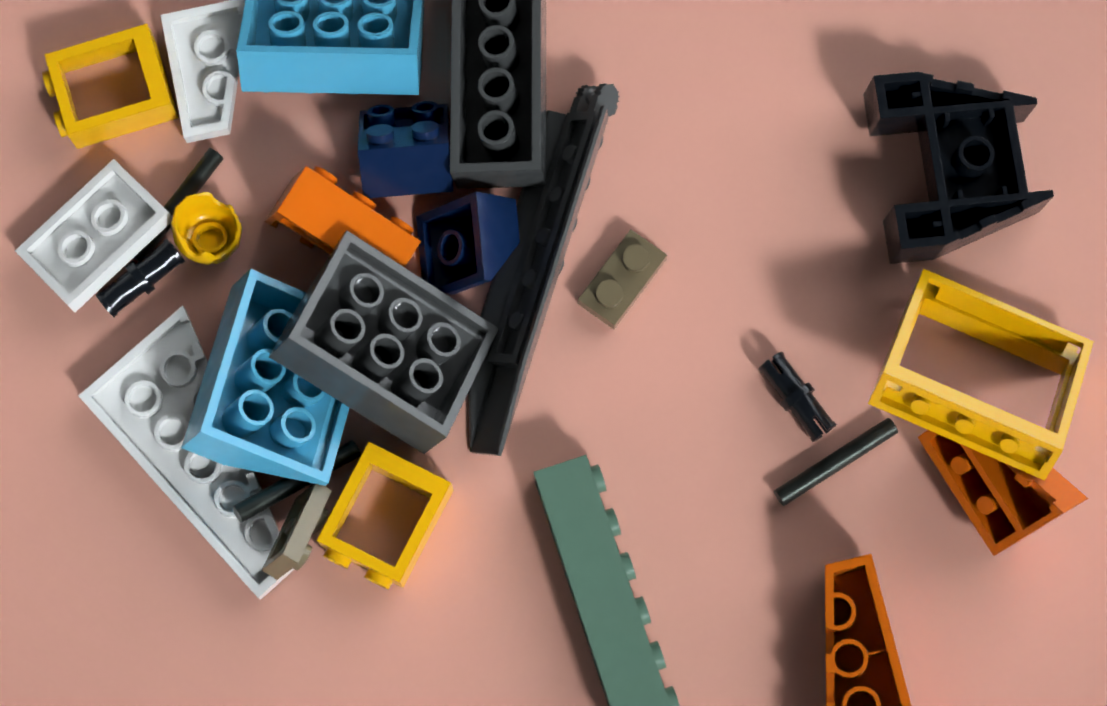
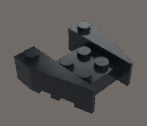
(967, 159)

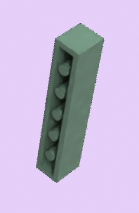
(601, 585)

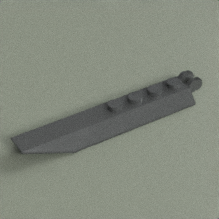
(527, 279)

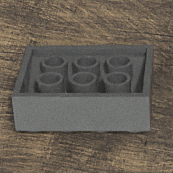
(385, 343)

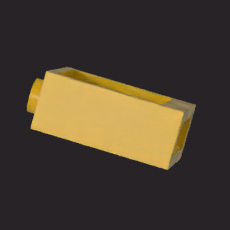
(121, 120)
(407, 474)

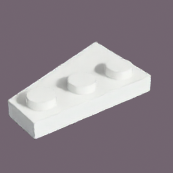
(204, 66)

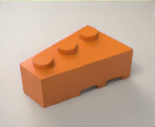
(324, 211)
(998, 497)

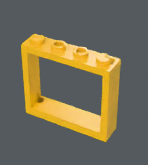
(963, 416)

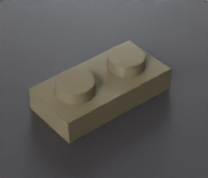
(622, 279)
(303, 519)

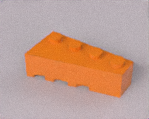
(859, 639)

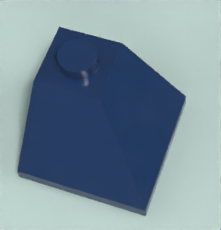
(466, 241)

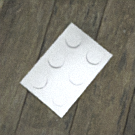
(94, 235)

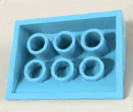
(331, 46)
(252, 407)

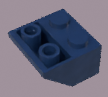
(404, 150)

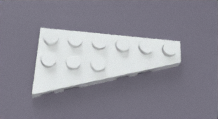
(147, 409)

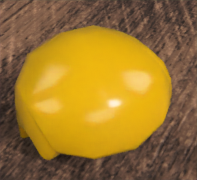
(205, 229)

